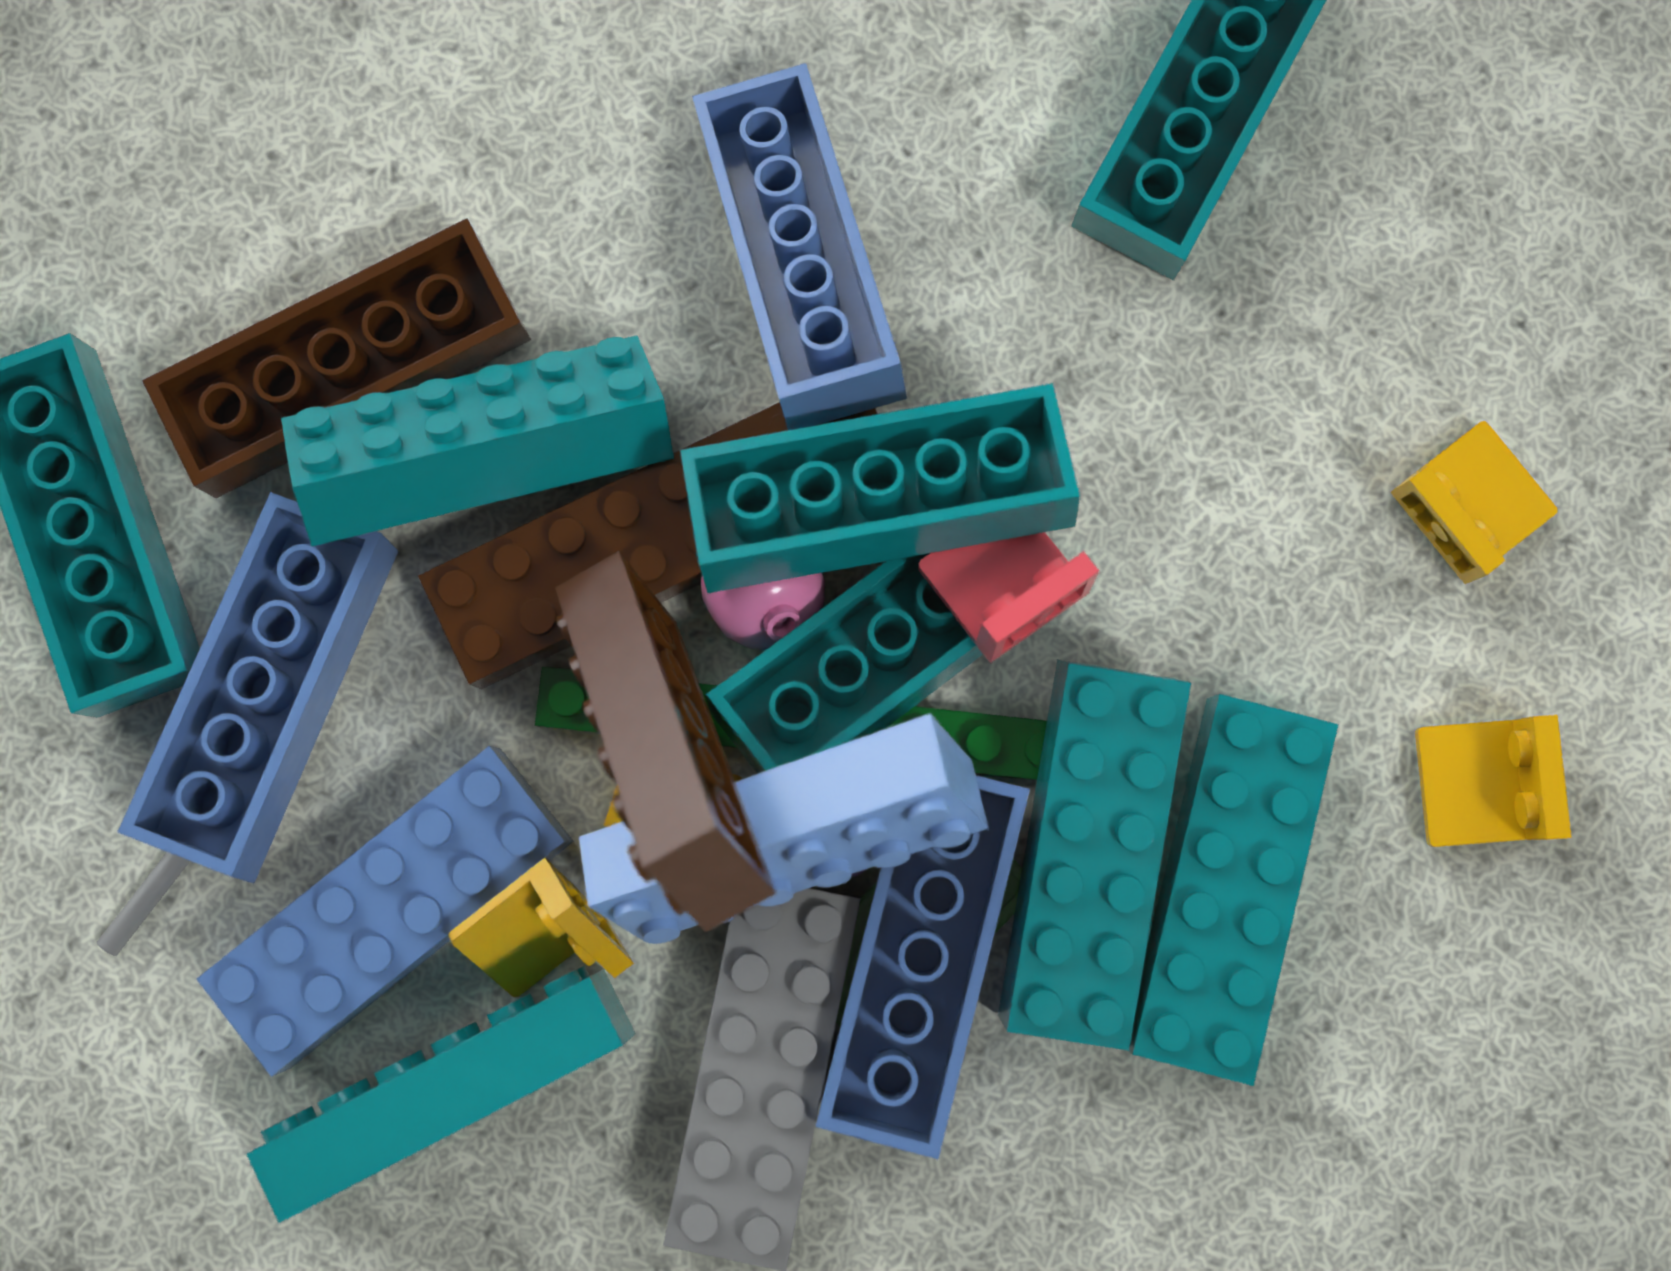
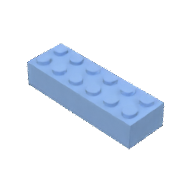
(816, 822)

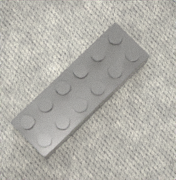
(762, 1079)

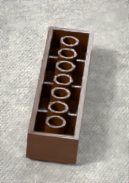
(502, 596)

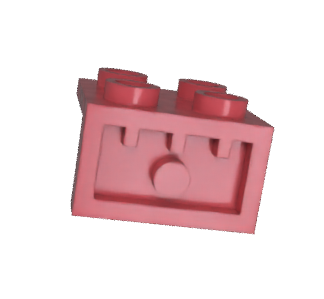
(1007, 587)

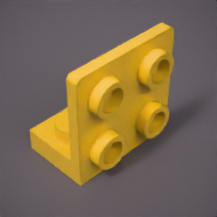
(1475, 502)
(1493, 781)
(535, 929)

